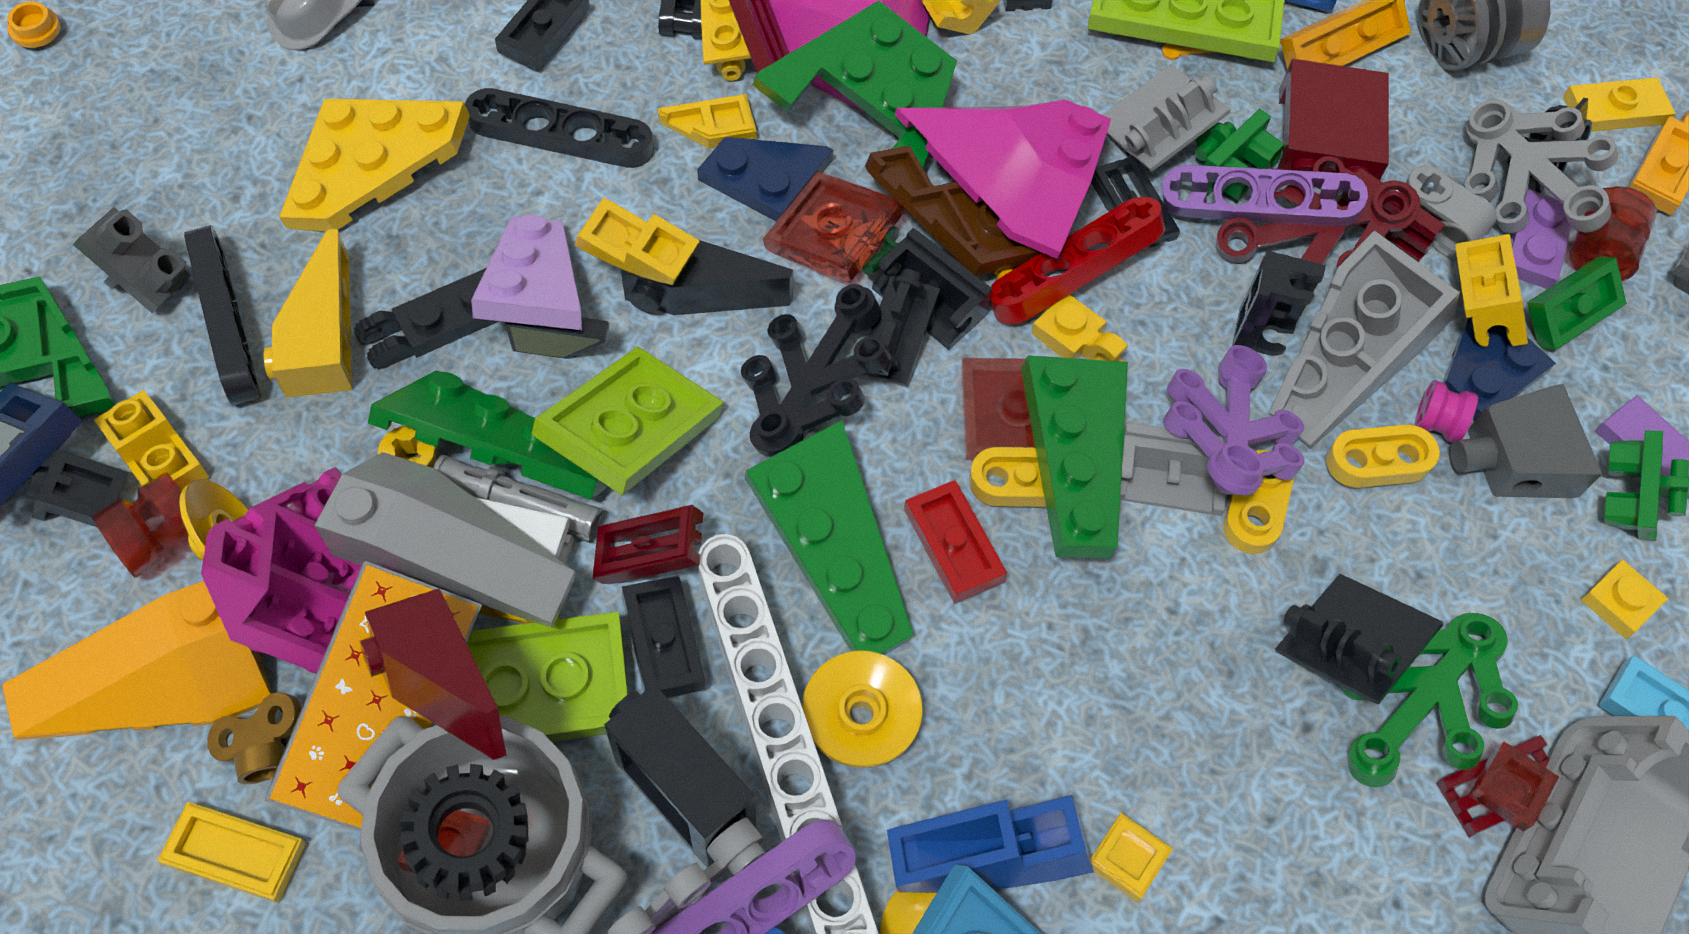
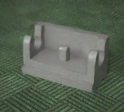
(1167, 471)

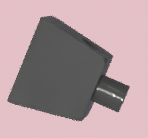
(1530, 447)

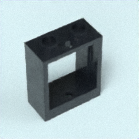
(677, 770)

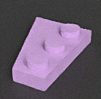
(530, 277)

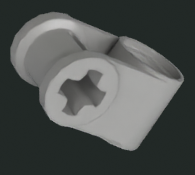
(1463, 213)

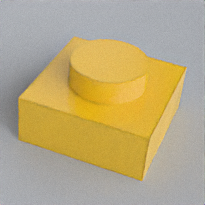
(1624, 599)

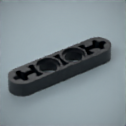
(562, 122)
(222, 315)

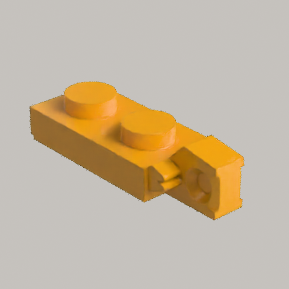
(1665, 167)

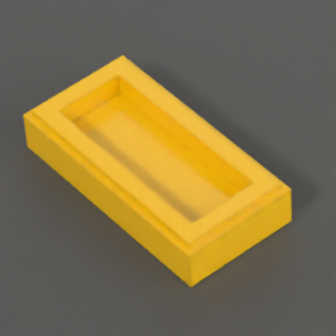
(232, 852)

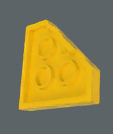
(367, 153)

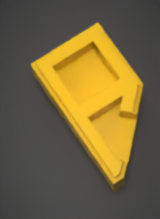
(711, 119)

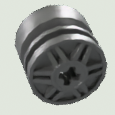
(1481, 30)

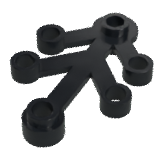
(784, 423)

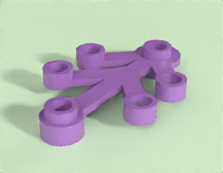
(1234, 464)

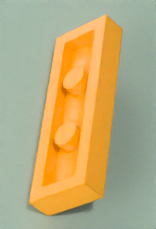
(1349, 33)

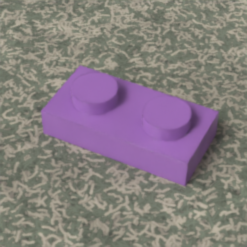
(1543, 242)

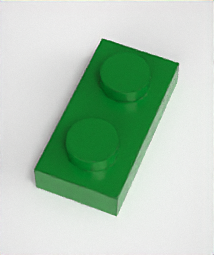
(1577, 303)

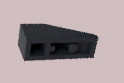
(713, 282)

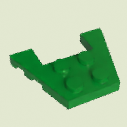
(874, 63)
(41, 343)

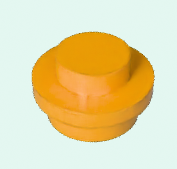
(32, 24)

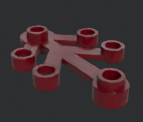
(1326, 236)

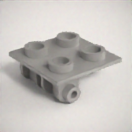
(1165, 116)

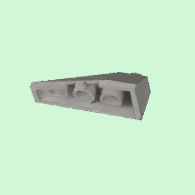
(1368, 328)
(442, 536)

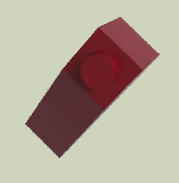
(433, 669)

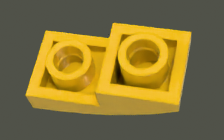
(149, 441)

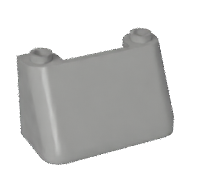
(1608, 837)

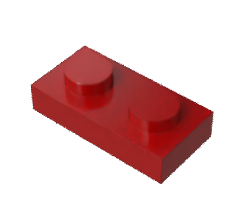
(955, 541)

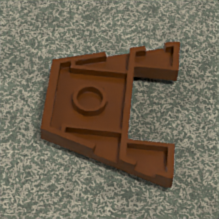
(948, 213)

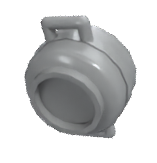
(558, 833)

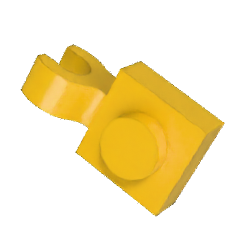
(1077, 331)

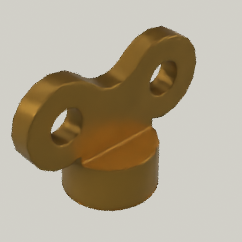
(256, 740)

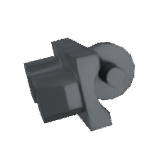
(133, 259)

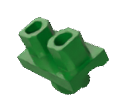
(1230, 147)
(1644, 460)

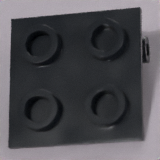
(1357, 637)

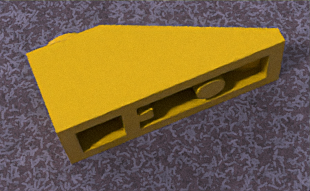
(314, 326)

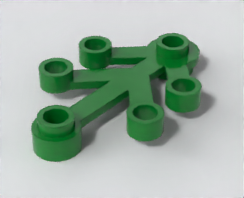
(1440, 687)

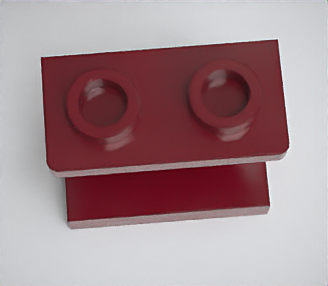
(1336, 115)

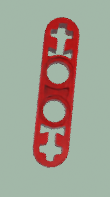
(1027, 289)

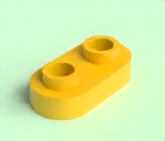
(1378, 456)
(1017, 468)
(1267, 504)

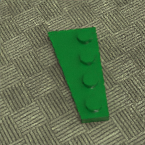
(448, 409)

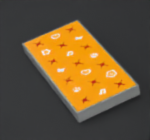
(346, 704)

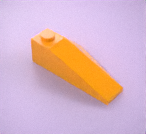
(141, 673)

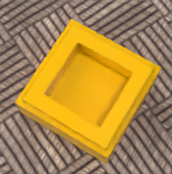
(1130, 857)

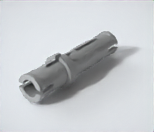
(496, 487)

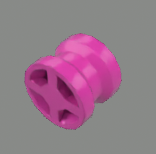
(1446, 411)

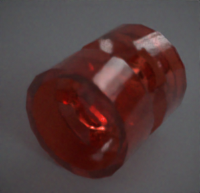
(1623, 234)
(131, 536)

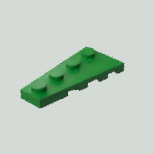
(1079, 448)
(832, 534)

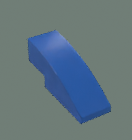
(995, 842)

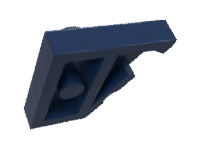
(763, 172)
(1494, 370)

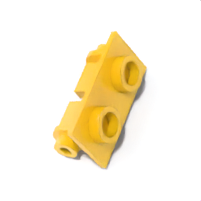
(722, 39)

